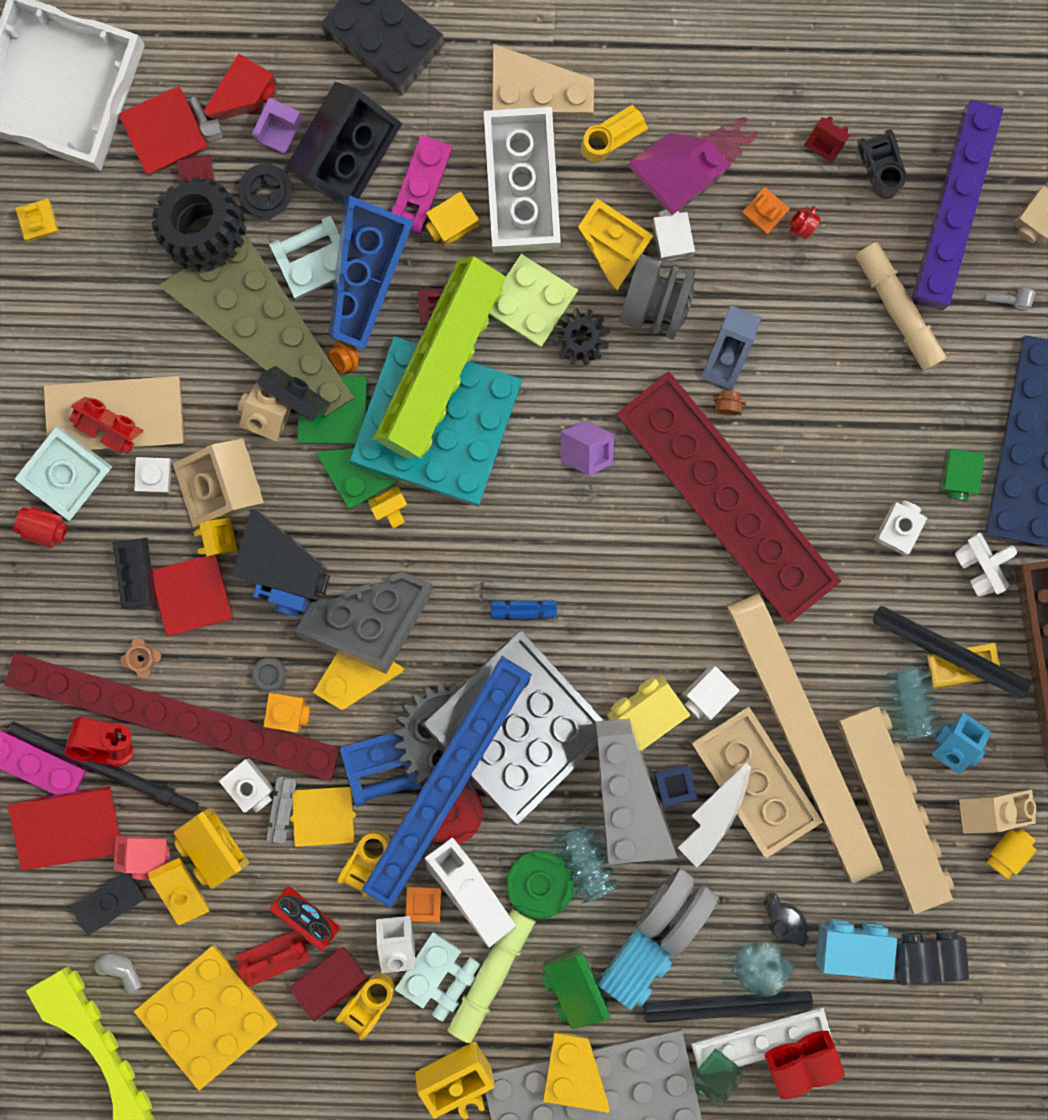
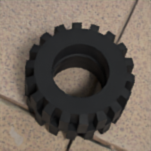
(186, 205)

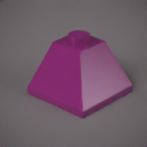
(679, 169)

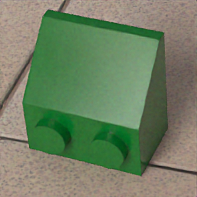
(576, 989)

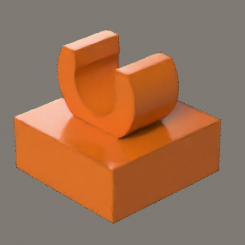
(765, 211)

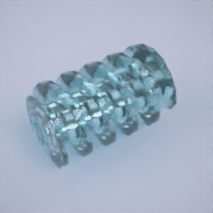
(914, 702)
(586, 863)

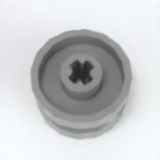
(681, 914)

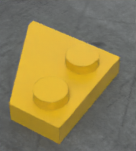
(613, 241)
(574, 1075)

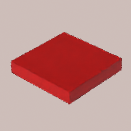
(163, 130)
(191, 595)

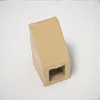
(997, 811)

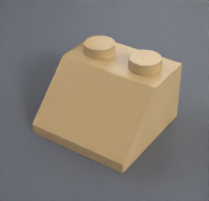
(218, 482)

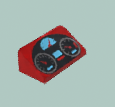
(305, 918)

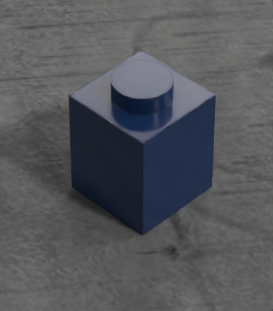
(675, 785)

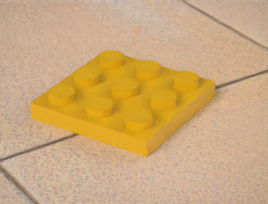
(206, 1017)

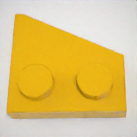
(350, 681)

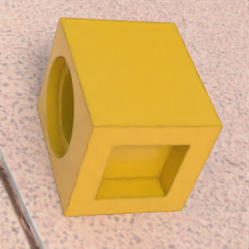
(451, 220)

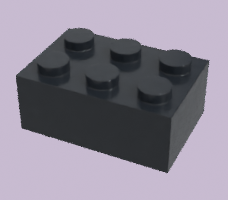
(384, 38)

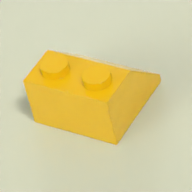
(210, 848)

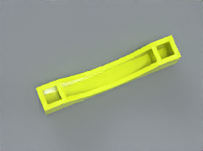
(64, 1005)

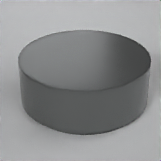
(269, 674)

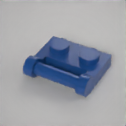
(370, 758)

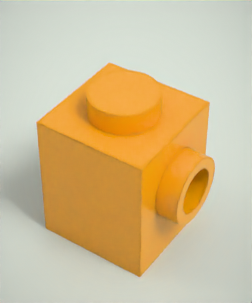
(286, 712)

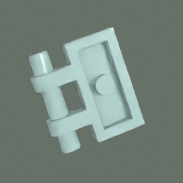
(432, 965)

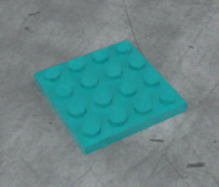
(462, 442)

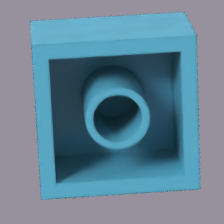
(856, 950)

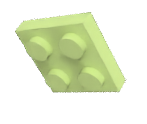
(532, 300)

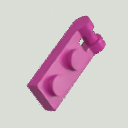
(423, 180)

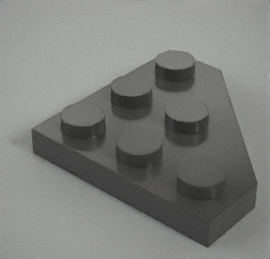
(368, 620)

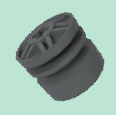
(657, 297)

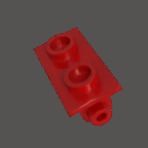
(91, 416)
(272, 958)

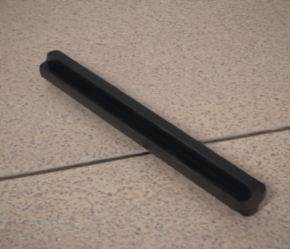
(951, 652)
(727, 1007)

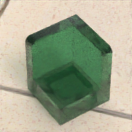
(717, 1077)

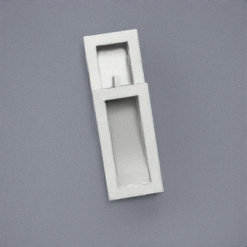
(716, 817)

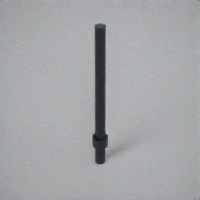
(163, 794)

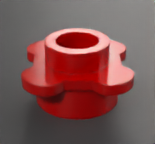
(804, 222)

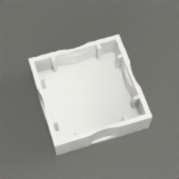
(63, 80)

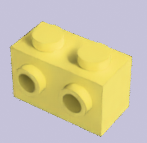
(651, 710)

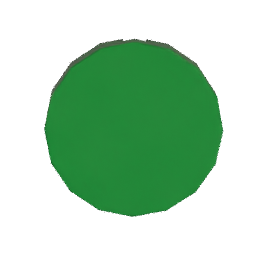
(539, 884)

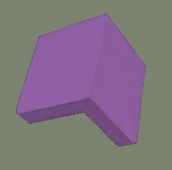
(277, 126)
(587, 447)

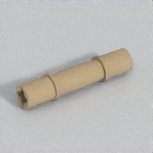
(900, 306)

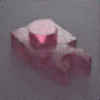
(728, 143)

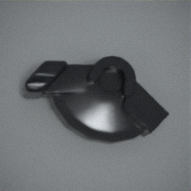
(786, 920)

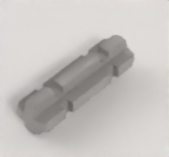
(280, 809)

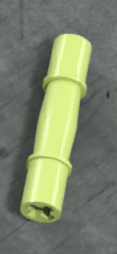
(490, 979)

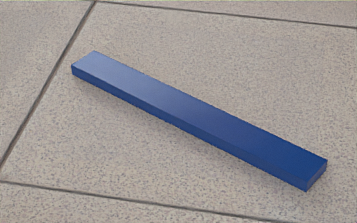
(446, 781)

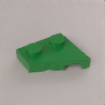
(351, 481)

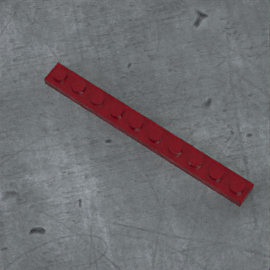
(172, 716)

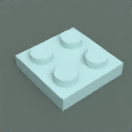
(63, 472)

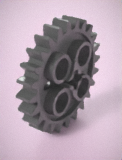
(416, 749)

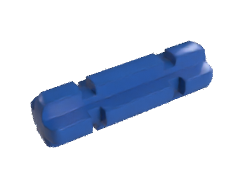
(523, 609)

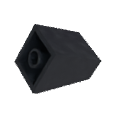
(278, 561)

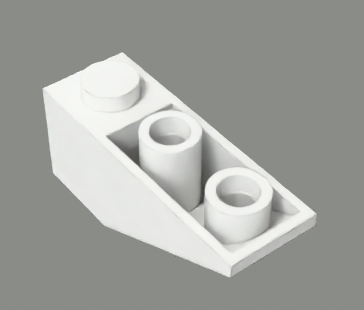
(469, 892)

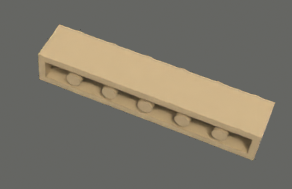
(895, 810)

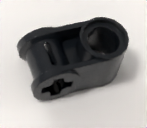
(882, 157)

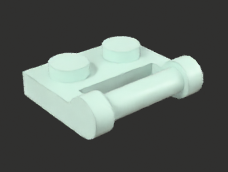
(314, 269)

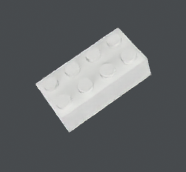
(522, 180)

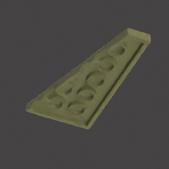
(258, 318)

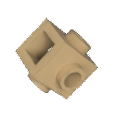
(263, 413)

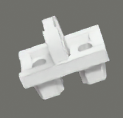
(993, 578)

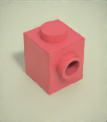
(140, 855)

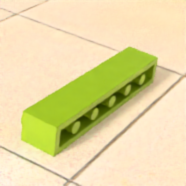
(440, 358)

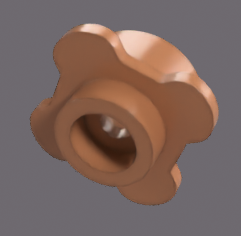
(131, 661)

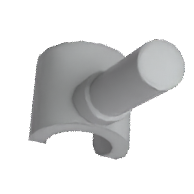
(210, 129)
(1022, 301)

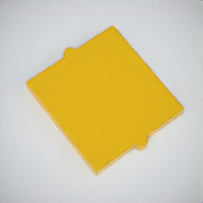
(323, 816)

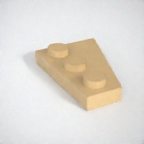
(532, 83)

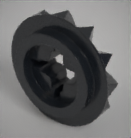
(251, 183)

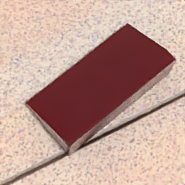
(328, 983)

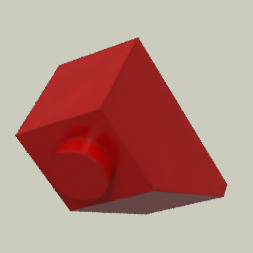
(241, 90)

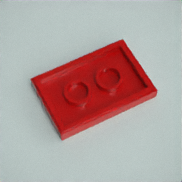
(64, 827)

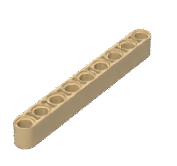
(805, 738)

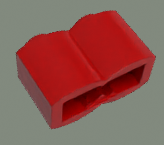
(804, 1064)

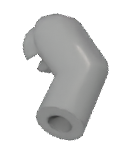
(120, 967)

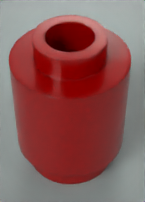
(40, 526)

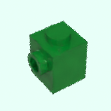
(961, 474)

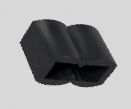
(931, 959)

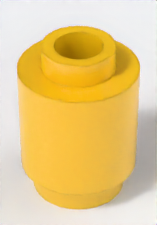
(1012, 853)

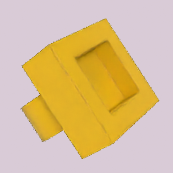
(37, 220)
(388, 505)
(217, 537)

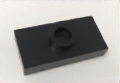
(293, 393)
(134, 573)
(108, 902)

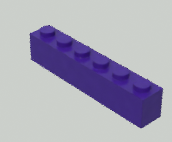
(957, 205)

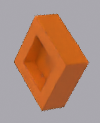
(423, 903)

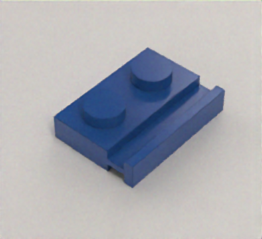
(284, 601)

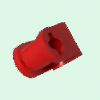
(97, 742)

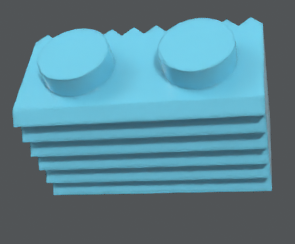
(635, 969)

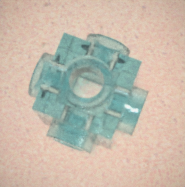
(762, 968)

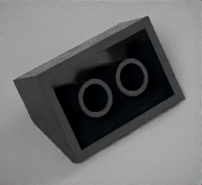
(343, 144)

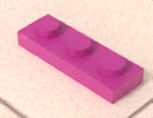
(39, 766)

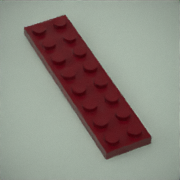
(728, 497)

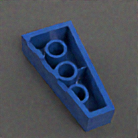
(365, 265)

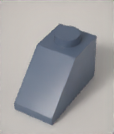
(731, 347)

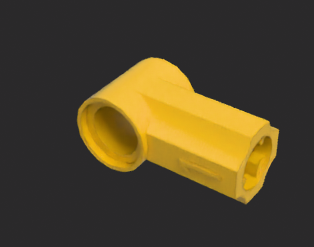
(614, 132)

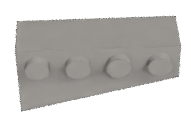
(631, 808)

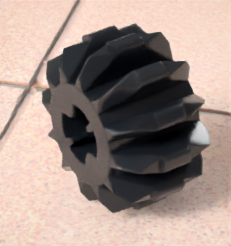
(574, 327)

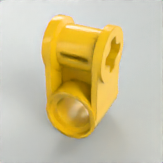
(362, 862)
(363, 1009)

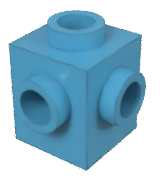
(961, 750)

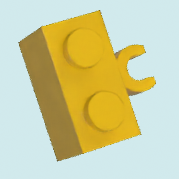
(455, 1081)

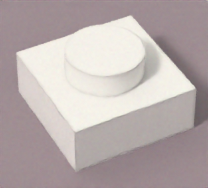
(153, 475)

